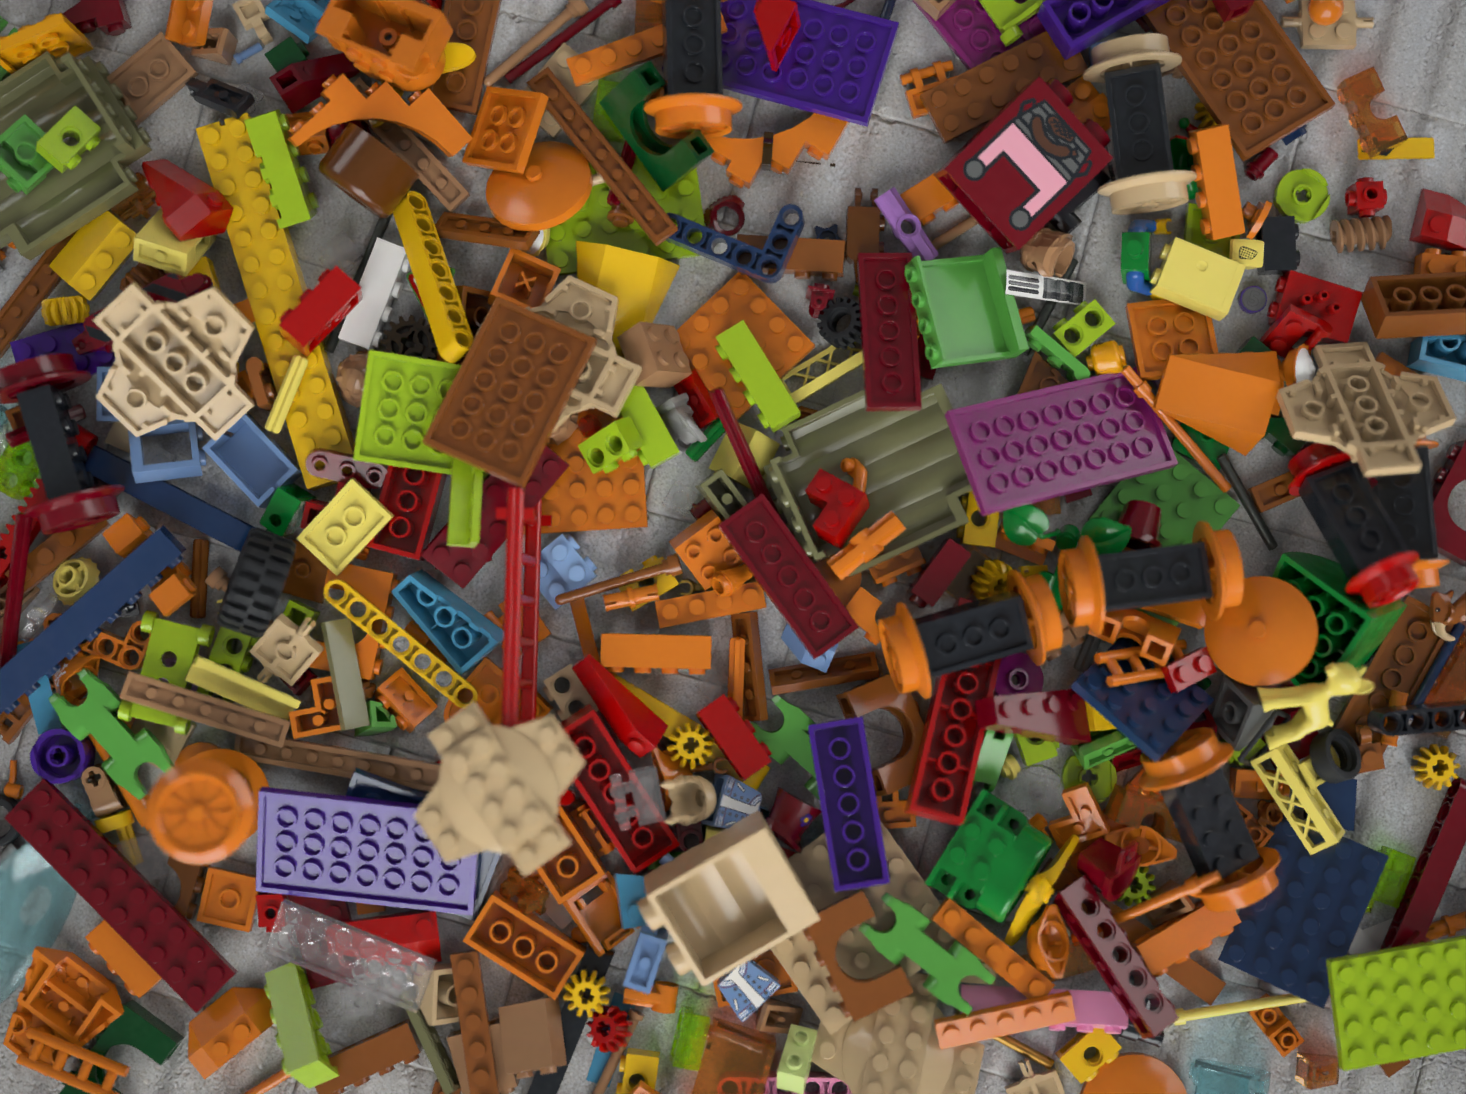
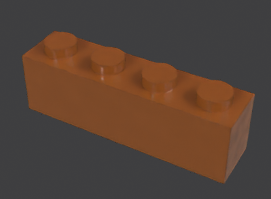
(808, 259)
(372, 1055)

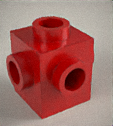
(1362, 205)

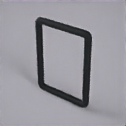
(1287, 717)

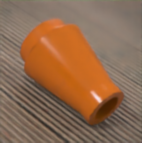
(729, 580)

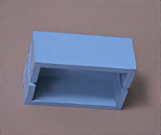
(253, 460)

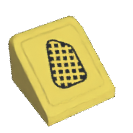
(1247, 252)

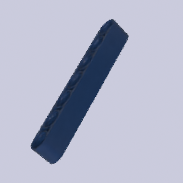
(169, 499)

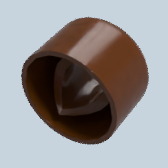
(367, 171)

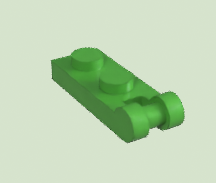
(1057, 355)

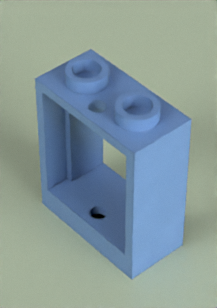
(170, 470)

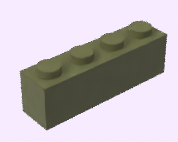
(721, 494)

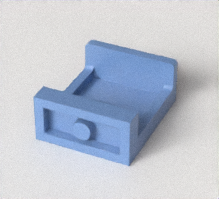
(646, 959)

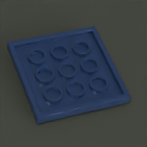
(1144, 709)

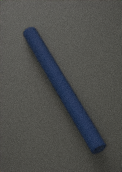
(1437, 666)

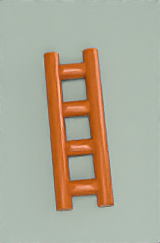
(1132, 655)
(64, 1050)

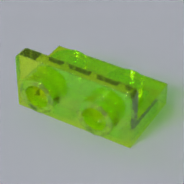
(1394, 877)
(689, 1039)

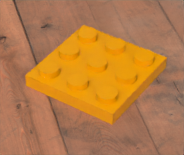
(52, 34)

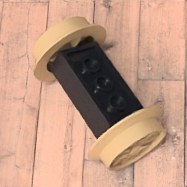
(1139, 123)

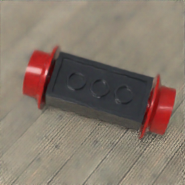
(1354, 524)

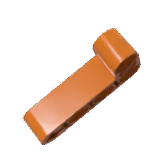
(122, 646)

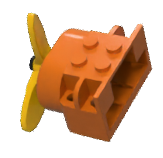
(394, 41)

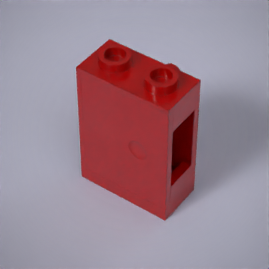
(1320, 298)

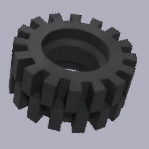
(831, 318)

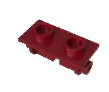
(819, 296)

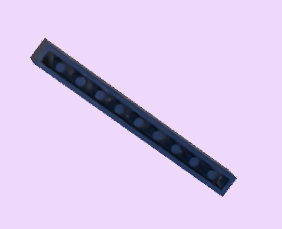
(86, 616)

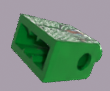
(285, 509)

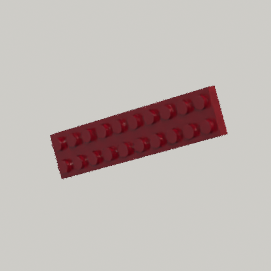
(120, 894)

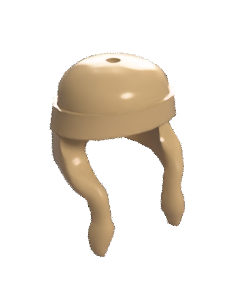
(691, 799)

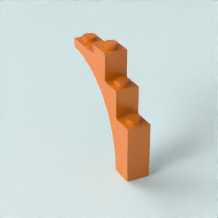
(345, 103)
(744, 156)

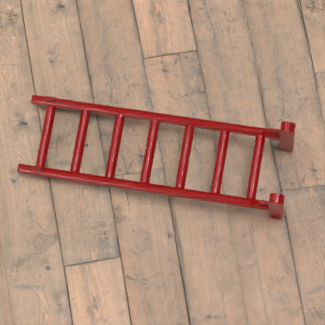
(532, 519)

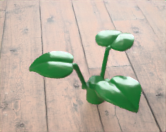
(1028, 522)

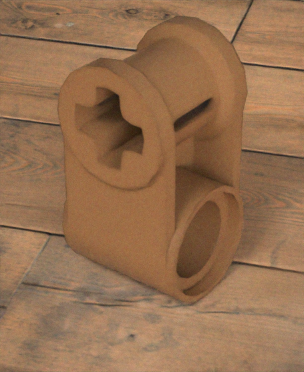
(103, 793)

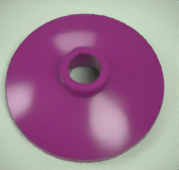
(1028, 675)

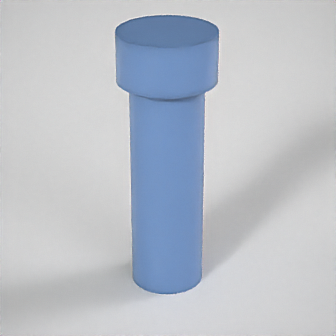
(239, 57)

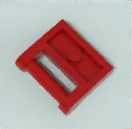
(1291, 327)

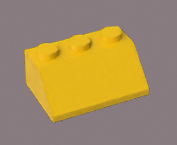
(95, 254)

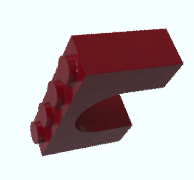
(1450, 537)

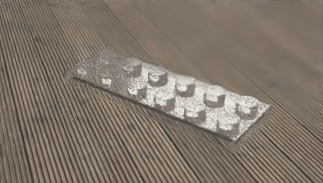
(350, 955)

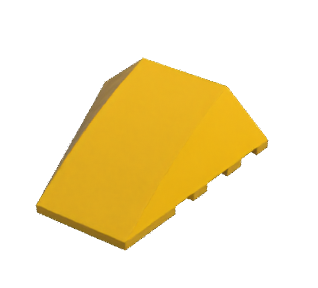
(632, 276)

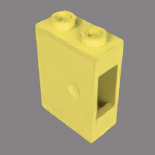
(160, 248)
(1196, 278)

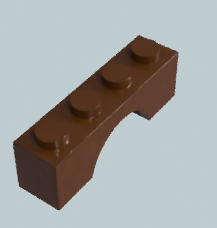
(191, 883)

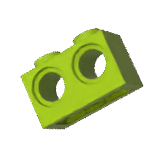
(1084, 333)
(612, 444)

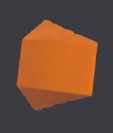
(1221, 394)
(62, 999)

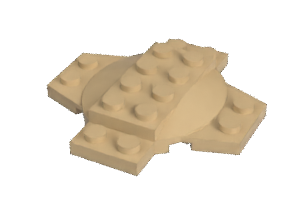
(175, 361)
(606, 376)
(1365, 409)
(499, 788)
(899, 1050)

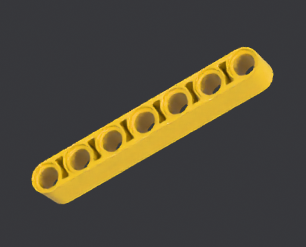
(433, 277)
(394, 631)
(674, 718)

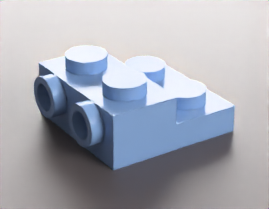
(563, 569)

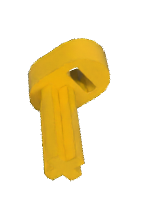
(120, 821)

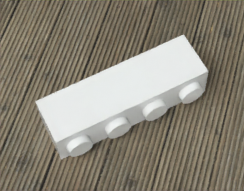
(379, 287)

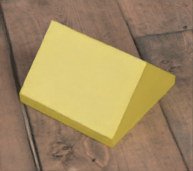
(761, 446)

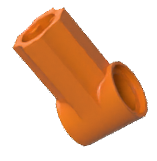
(661, 997)

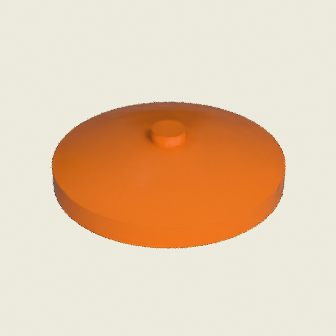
(546, 193)
(1264, 636)
(1134, 1075)

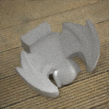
(679, 421)

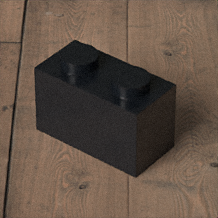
(1279, 245)

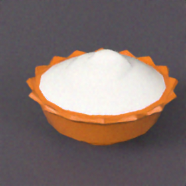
(1298, 366)

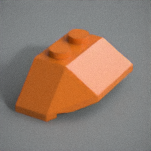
(227, 1027)

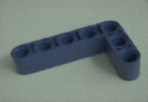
(735, 248)

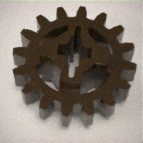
(414, 334)

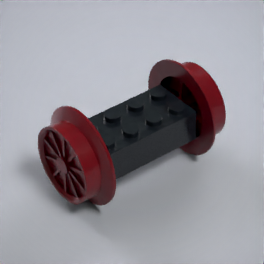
(39, 390)

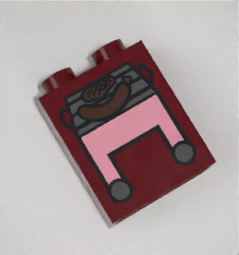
(1025, 163)

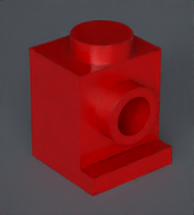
(264, 902)

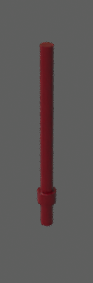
(561, 38)

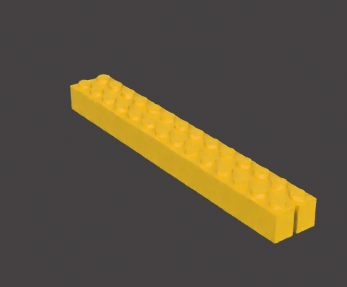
(272, 286)

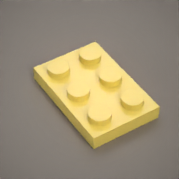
(345, 526)

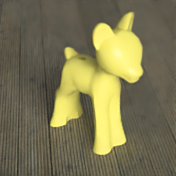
(1313, 697)

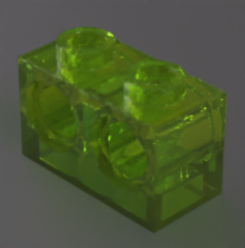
(12, 463)

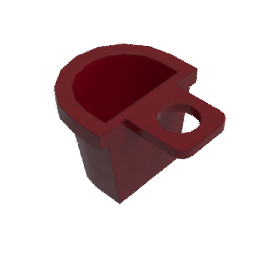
(1145, 524)
(1110, 866)

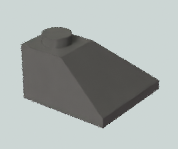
(1238, 712)

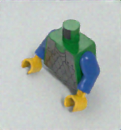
(1137, 252)

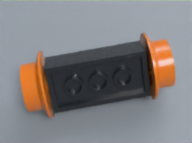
(1411, 508)

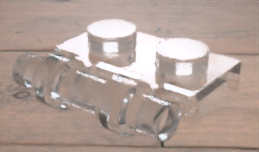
(646, 795)

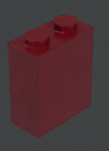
(938, 574)

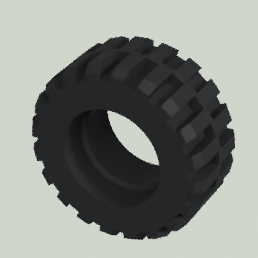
(256, 583)

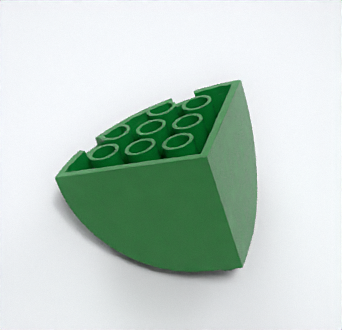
(1345, 623)

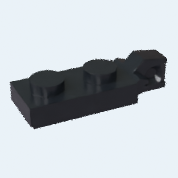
(220, 96)

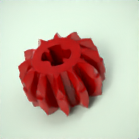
(612, 1039)

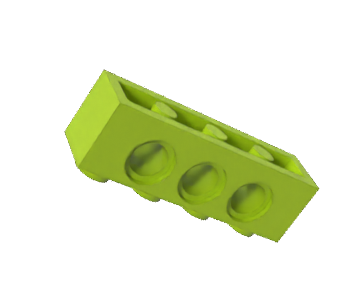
(223, 653)

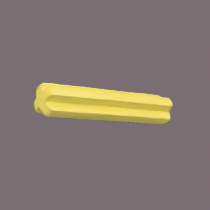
(286, 394)

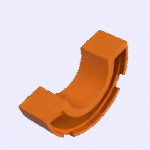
(175, 586)

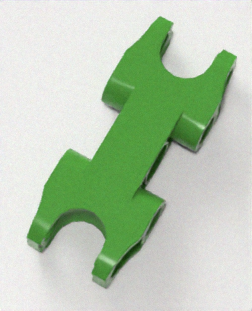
(791, 740)
(124, 747)
(944, 966)

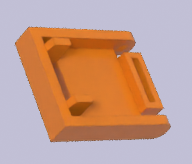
(600, 918)

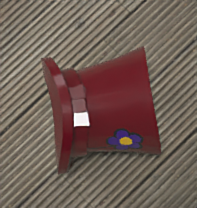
(790, 818)

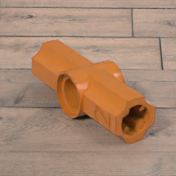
(866, 545)

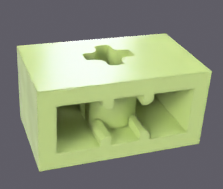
(796, 1059)

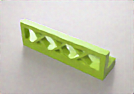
(464, 505)

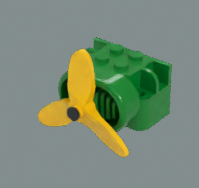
(996, 861)

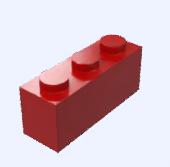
(734, 736)

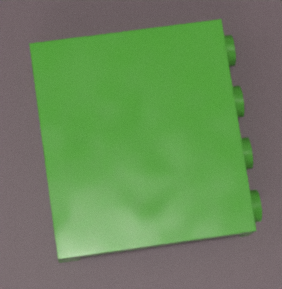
(965, 309)

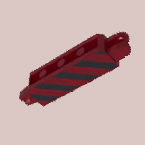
(167, 288)

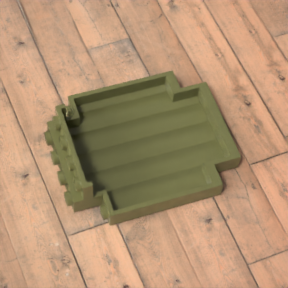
(69, 200)
(908, 465)

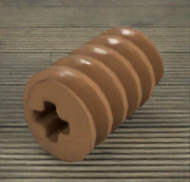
(1361, 232)

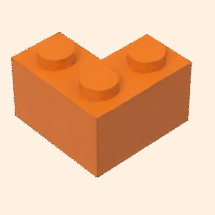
(317, 719)

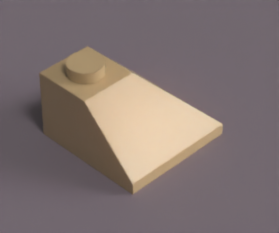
(439, 1000)

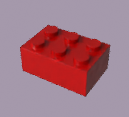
(320, 310)

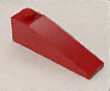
(188, 204)
(1439, 221)
(626, 714)
(409, 929)

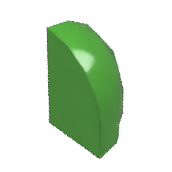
(379, 721)

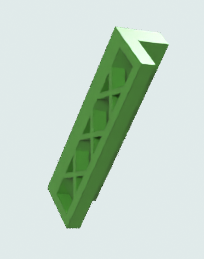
(1103, 748)

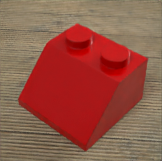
(778, 26)

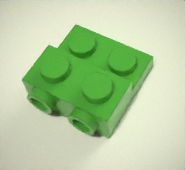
(19, 157)

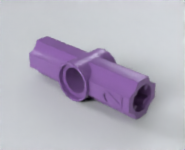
(895, 212)

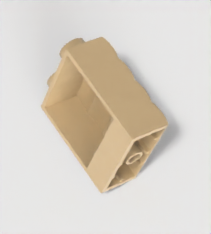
(727, 900)

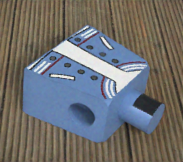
(734, 802)
(747, 988)

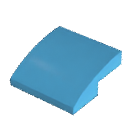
(298, 16)

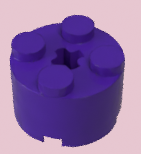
(47, 759)

